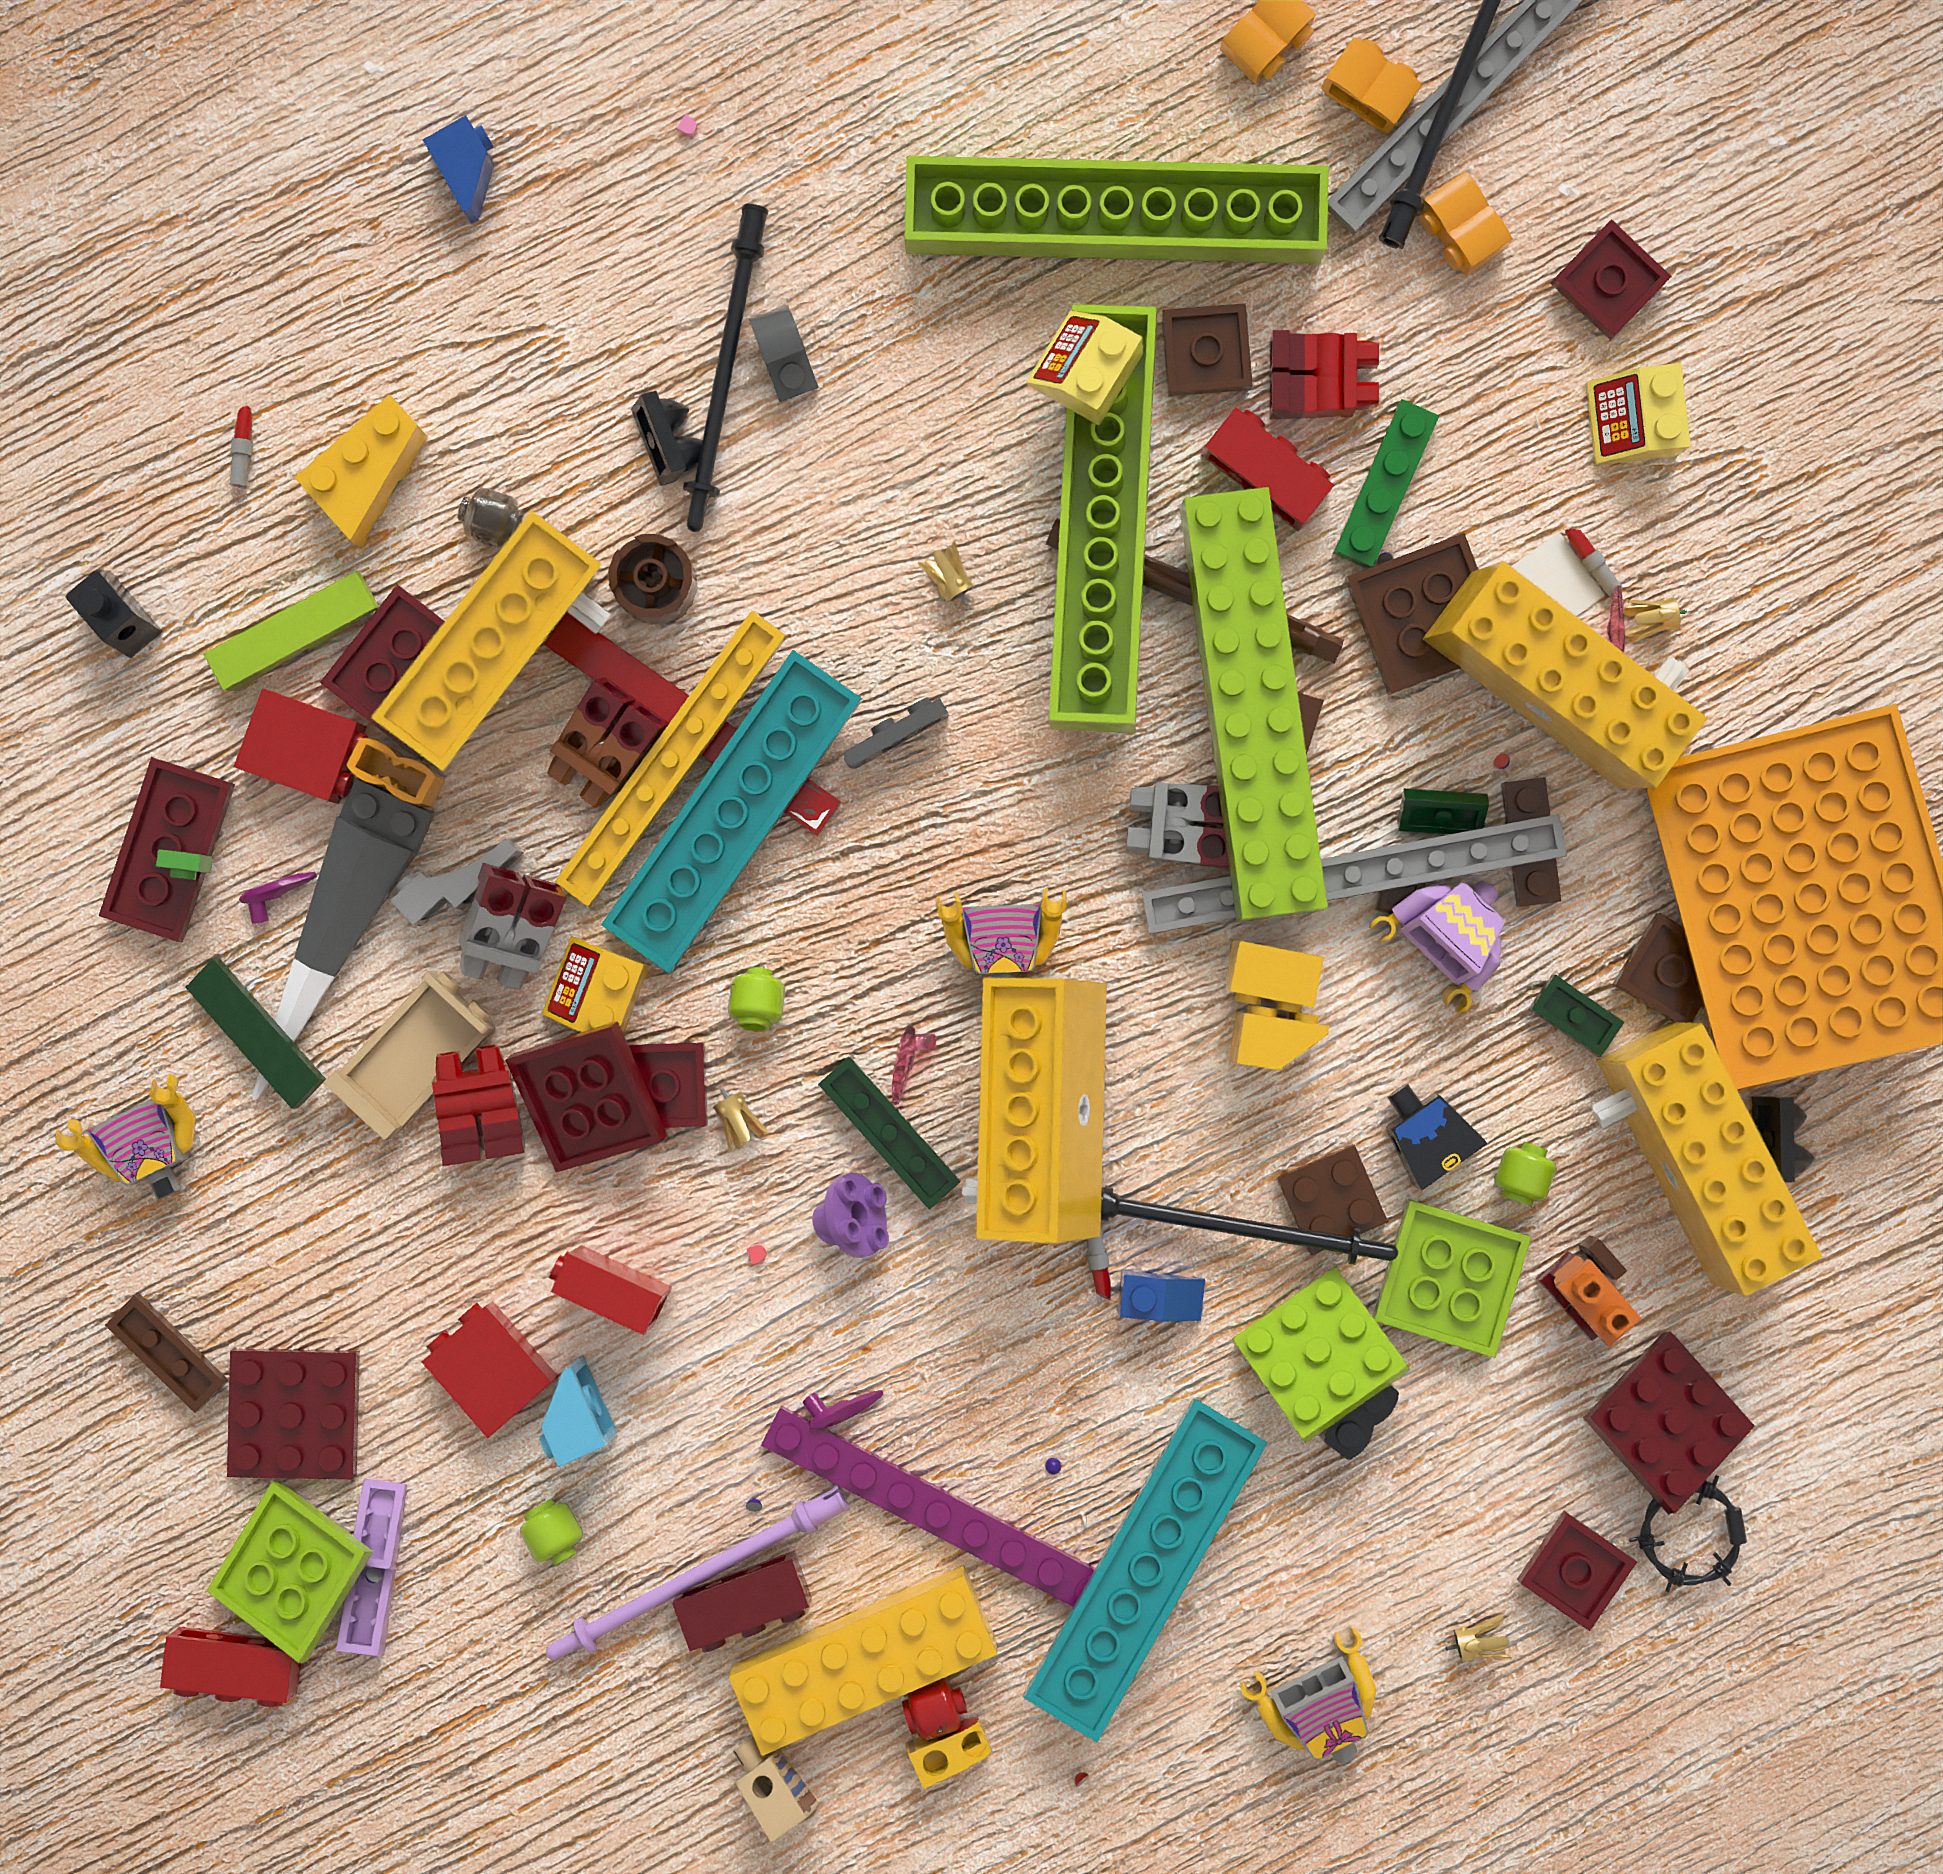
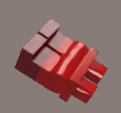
(1319, 375)
(475, 1093)

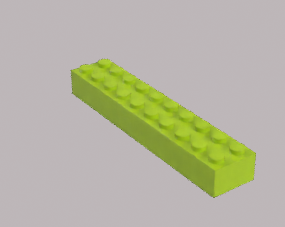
(1116, 209)
(1104, 549)
(1253, 705)

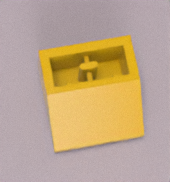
(1270, 1041)

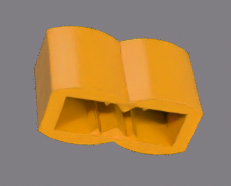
(1266, 35)
(1371, 85)
(1464, 224)
(391, 770)

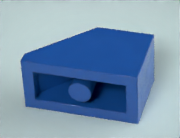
(464, 163)
(1160, 1296)

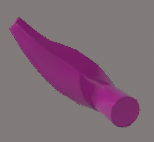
(257, 896)
(841, 1411)

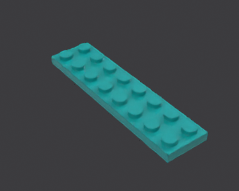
(732, 811)
(1144, 1570)

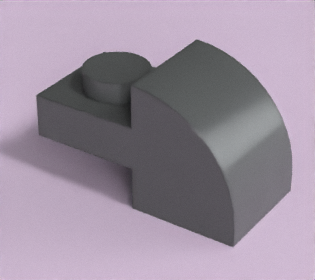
(783, 353)

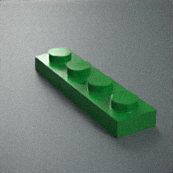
(1386, 484)

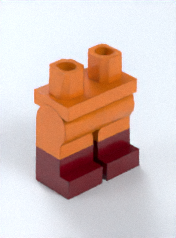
(1594, 1301)

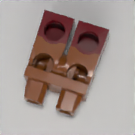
(604, 741)

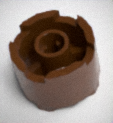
(639, 559)

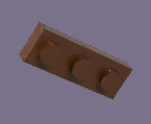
(1536, 881)
(166, 1352)

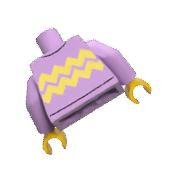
(1454, 931)

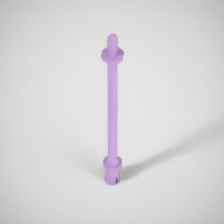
(803, 1518)

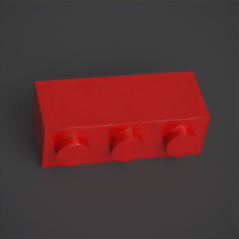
(1260, 460)
(228, 1666)

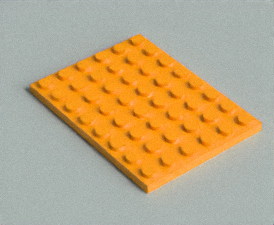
(1808, 896)

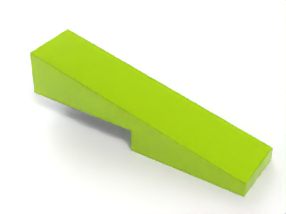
(290, 632)

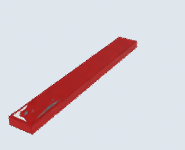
(602, 658)

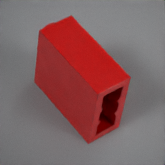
(300, 746)
(609, 1288)
(488, 1367)

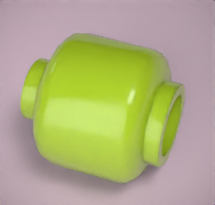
(756, 1000)
(1525, 1174)
(551, 1532)

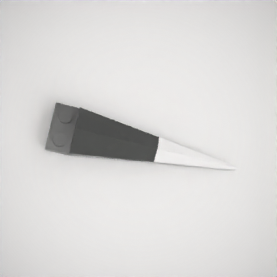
(362, 864)

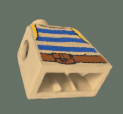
(778, 1806)

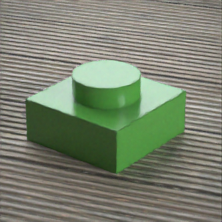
(184, 864)

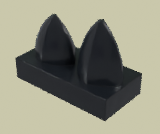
(656, 423)
(1776, 1122)

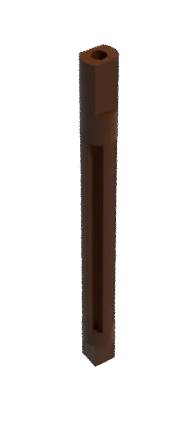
(1176, 584)

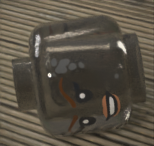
(490, 517)

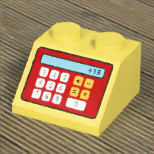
(1087, 364)
(1638, 415)

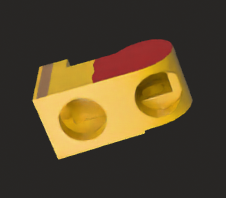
(949, 1754)

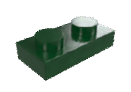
(1441, 811)
(1576, 1015)

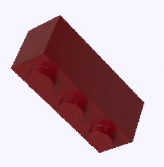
(742, 1602)

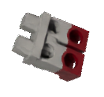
(1173, 829)
(509, 924)

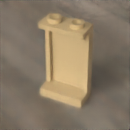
(396, 1066)

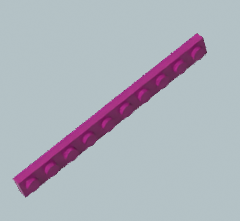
(928, 1506)

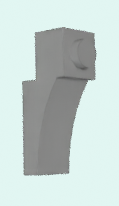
(425, 895)

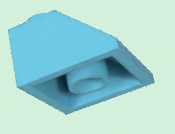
(576, 1416)

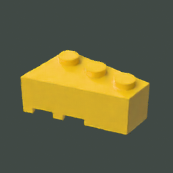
(363, 468)

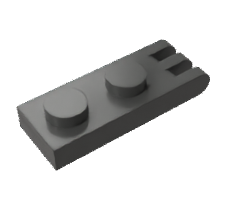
(891, 734)

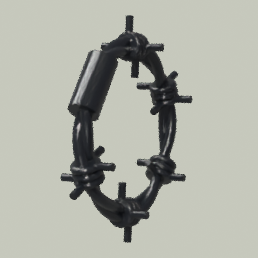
(1723, 1567)

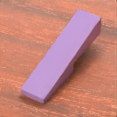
(368, 1604)

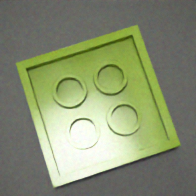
(1451, 1278)
(1321, 1354)
(289, 1571)

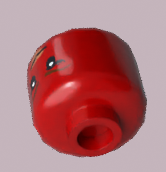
(934, 1710)

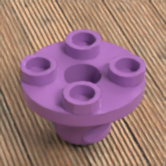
(853, 1216)

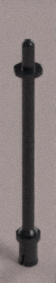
(1407, 202)
(747, 250)
(1353, 1246)

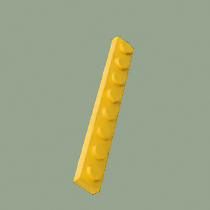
(671, 758)

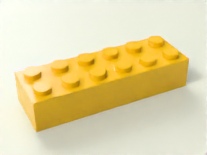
(862, 1660)

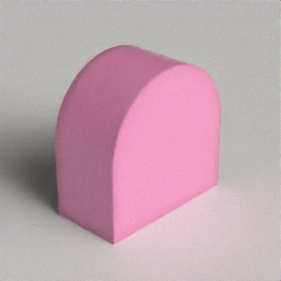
(687, 126)

